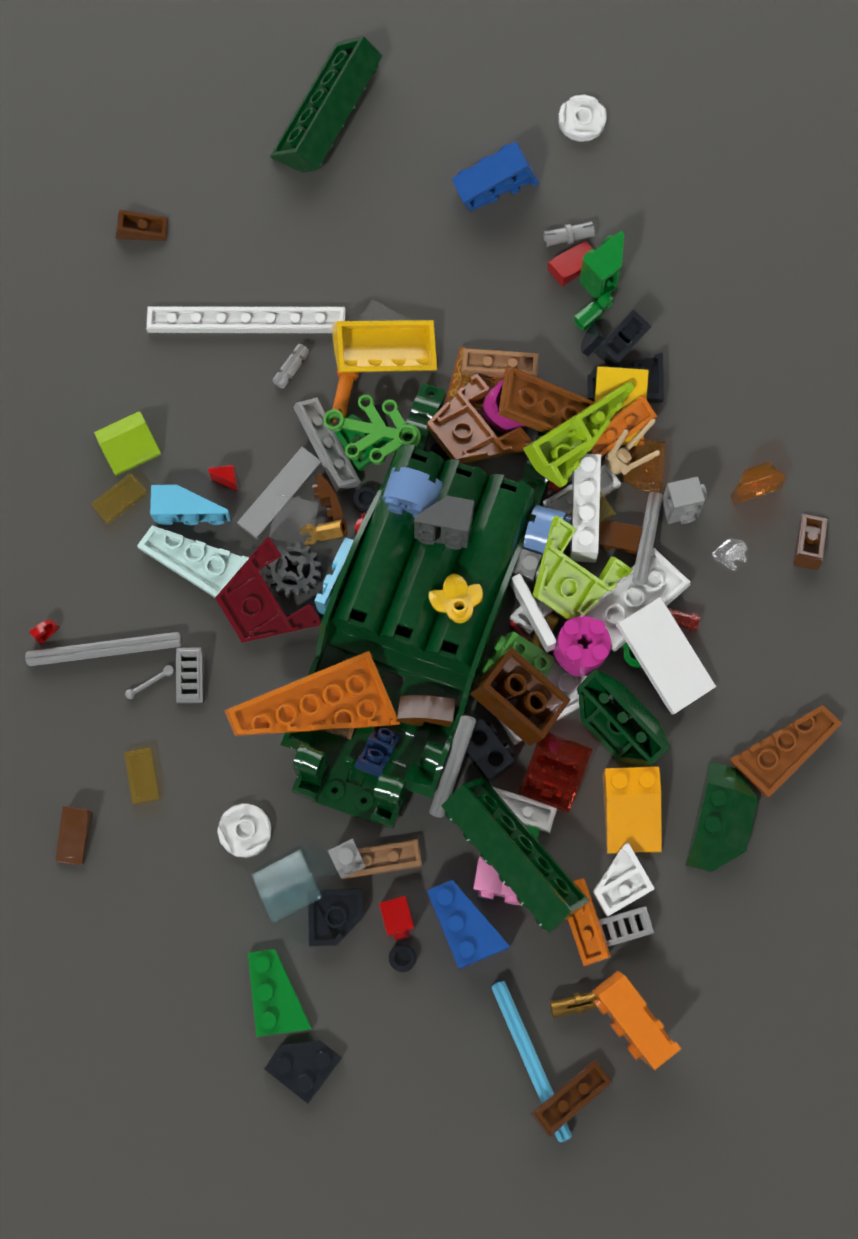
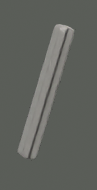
(647, 538)
(452, 764)

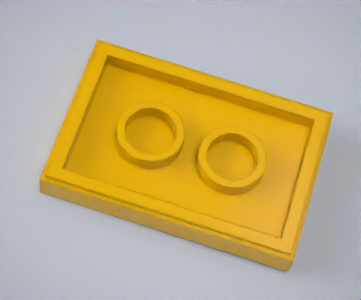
(611, 378)

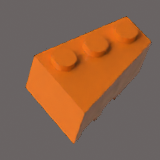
(634, 1021)

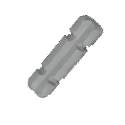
(291, 366)

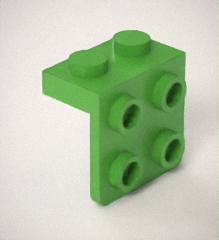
(534, 655)

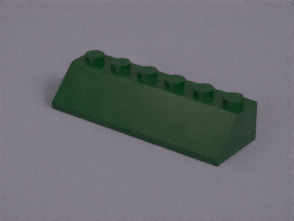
(327, 105)
(514, 854)

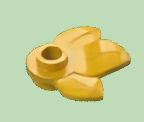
(454, 595)

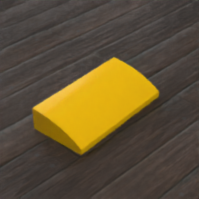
(384, 346)

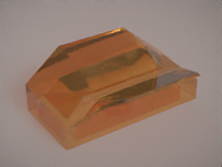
(649, 474)
(757, 482)

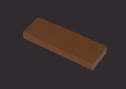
(571, 1098)

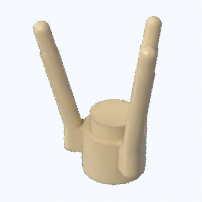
(619, 459)

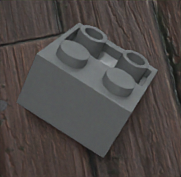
(445, 523)

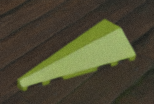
(564, 447)

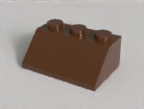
(520, 697)

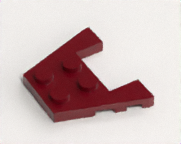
(252, 605)

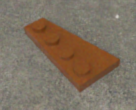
(782, 753)

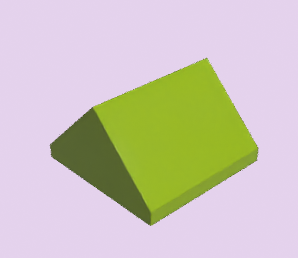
(127, 443)

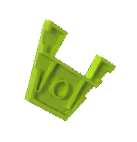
(566, 584)

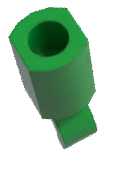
(593, 311)

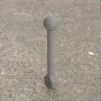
(167, 671)

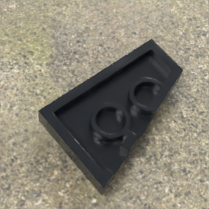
(655, 385)

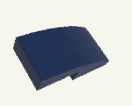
(378, 751)

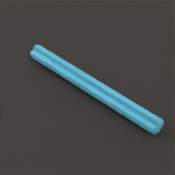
(526, 1050)

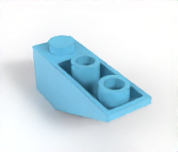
(178, 504)

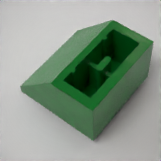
(603, 266)

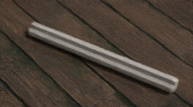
(103, 649)

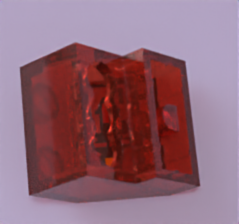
(555, 771)

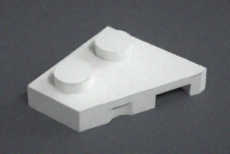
(622, 882)

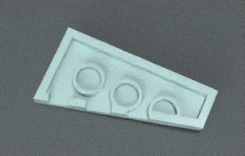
(193, 560)

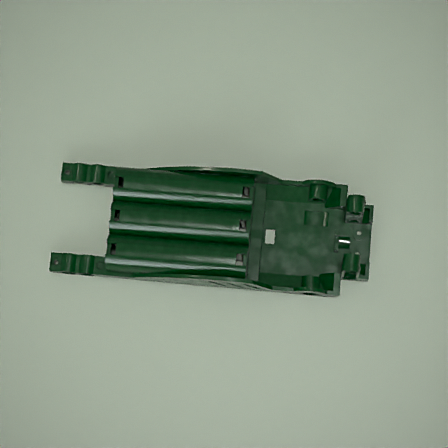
(391, 581)

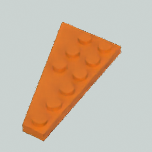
(331, 699)

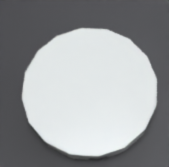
(582, 118)
(244, 830)

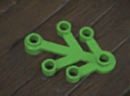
(376, 430)

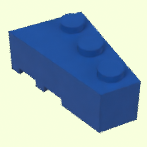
(494, 176)
(464, 926)

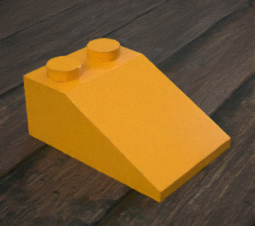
(632, 809)

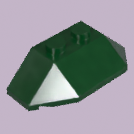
(620, 720)
(722, 819)

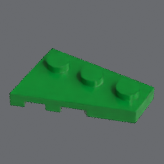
(274, 999)

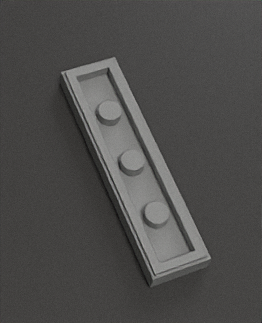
(326, 445)
(286, 483)

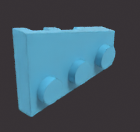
(330, 580)

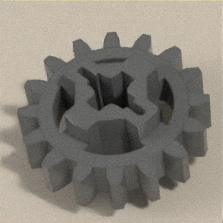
(300, 563)

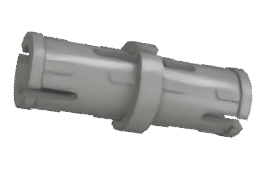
(569, 234)

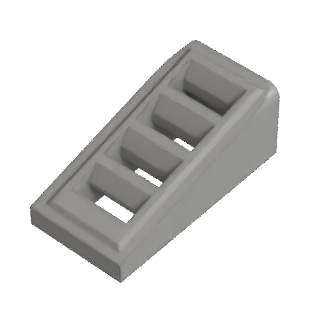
(195, 652)
(645, 920)

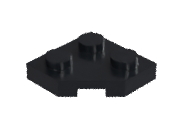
(334, 916)
(303, 1067)

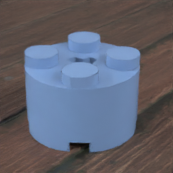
(410, 491)
(538, 530)

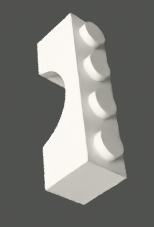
(586, 509)

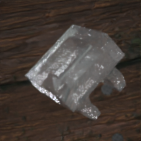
(729, 552)

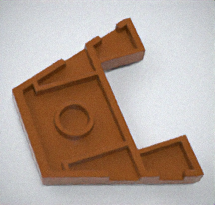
(465, 433)

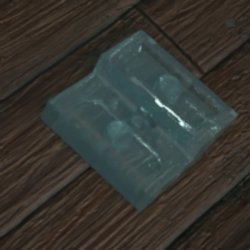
(286, 886)

